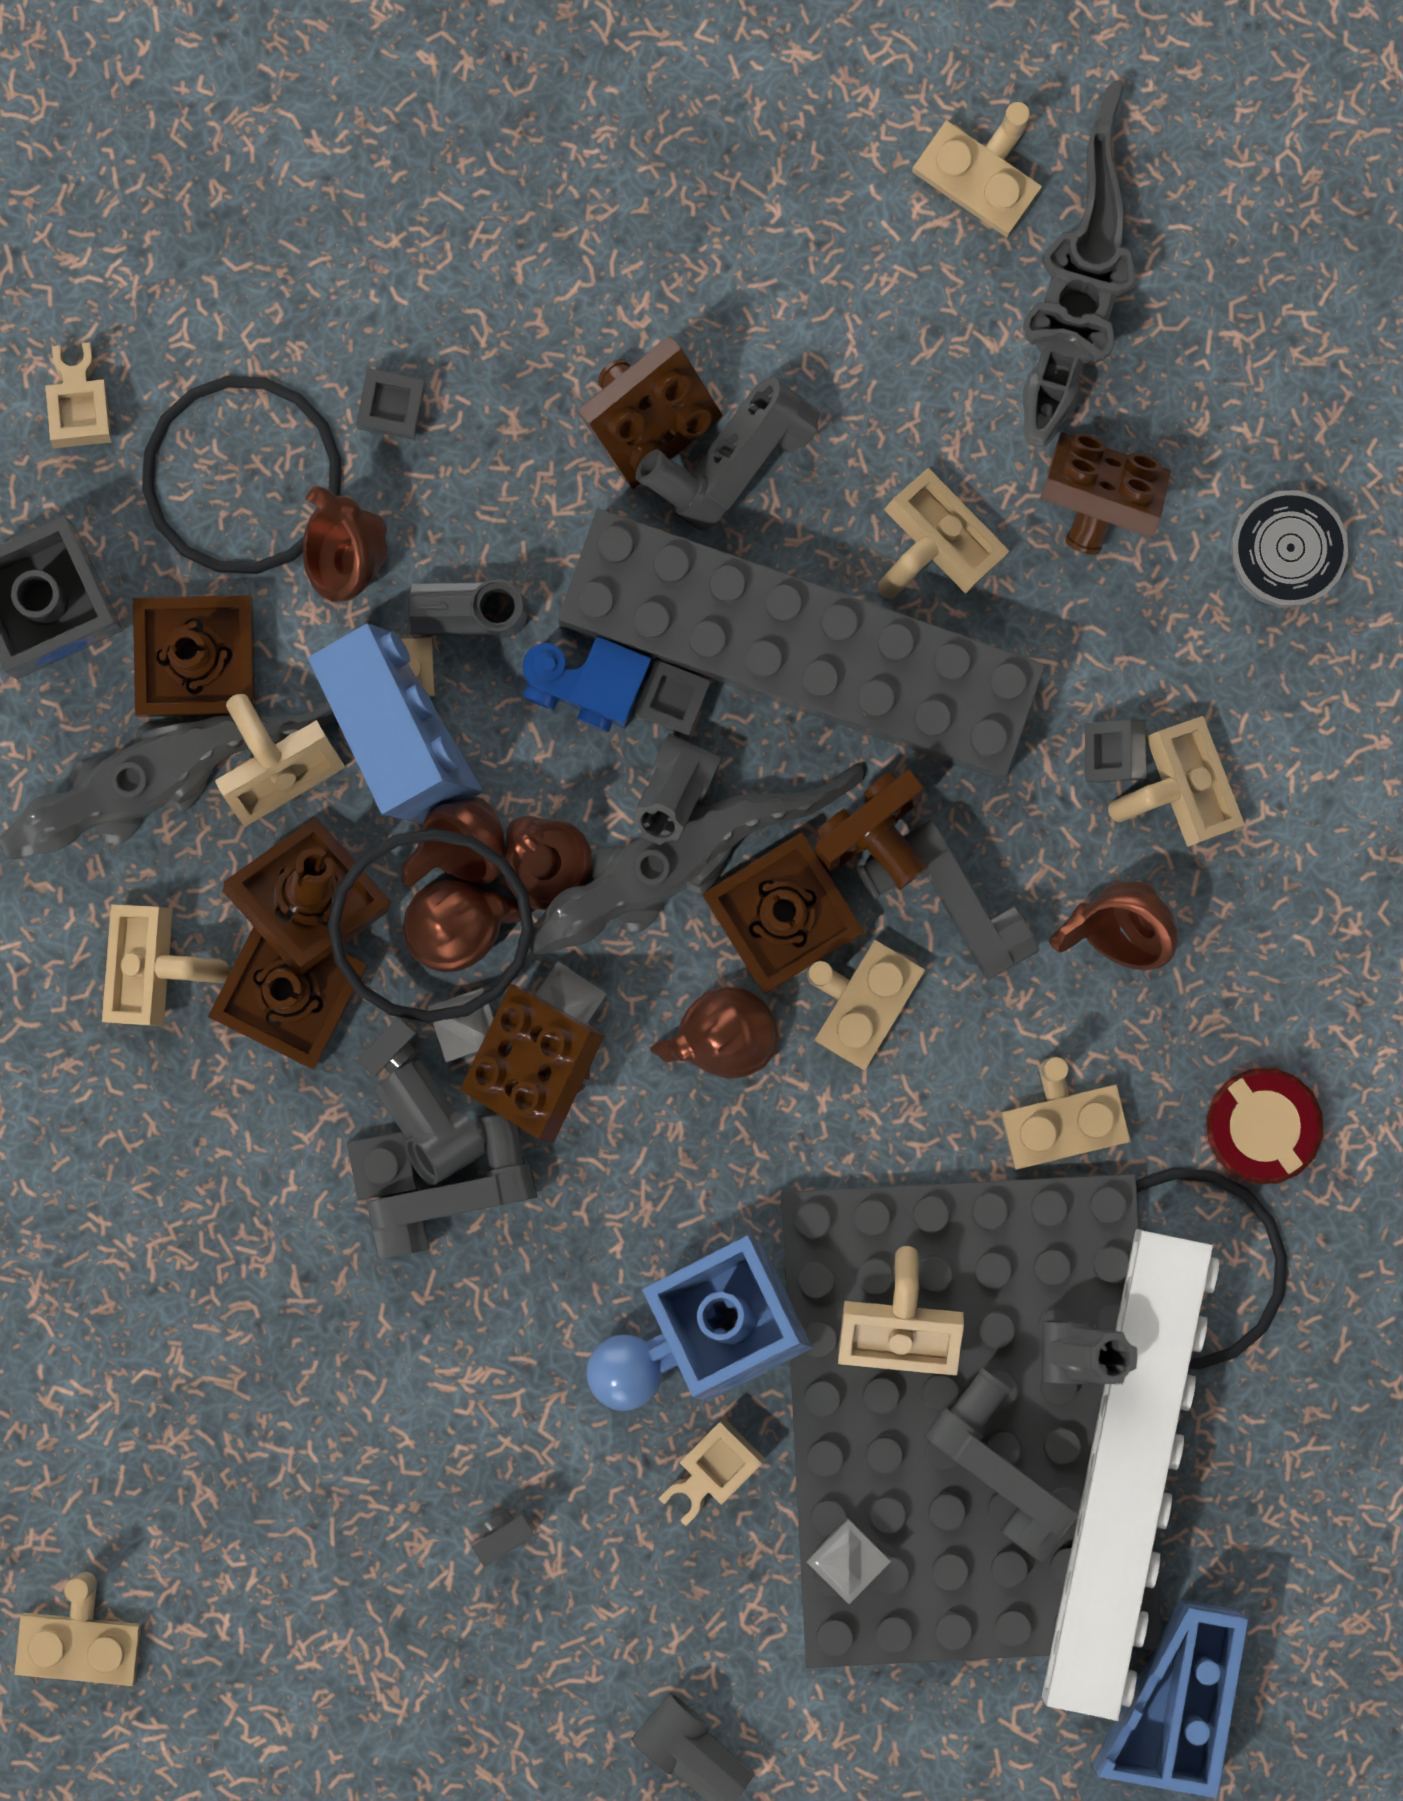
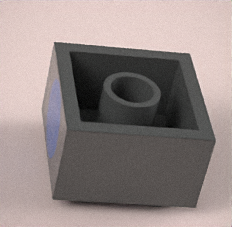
(50, 599)

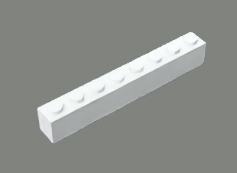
(1127, 1478)

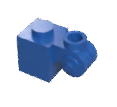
(601, 688)

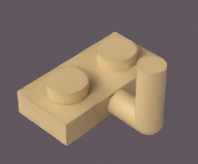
(978, 174)
(78, 1644)

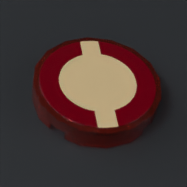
(1264, 1126)

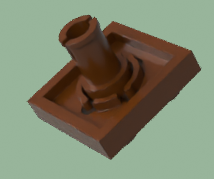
(648, 408)
(1104, 489)
(166, 627)
(874, 829)
(313, 869)
(792, 870)
(302, 1033)
(541, 1066)

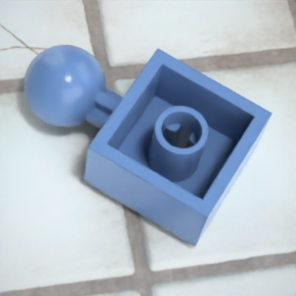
(688, 1306)

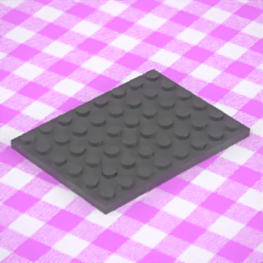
(1008, 1263)

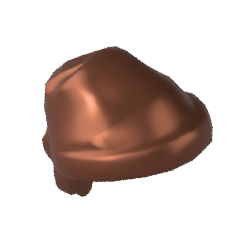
(342, 545)
(466, 817)
(547, 857)
(1140, 915)
(455, 924)
(724, 1034)

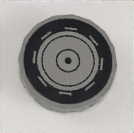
(1289, 548)

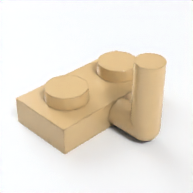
(942, 533)
(276, 770)
(1190, 781)
(141, 965)
(865, 1002)
(1065, 1122)
(901, 1333)

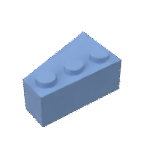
(392, 725)
(1180, 1705)

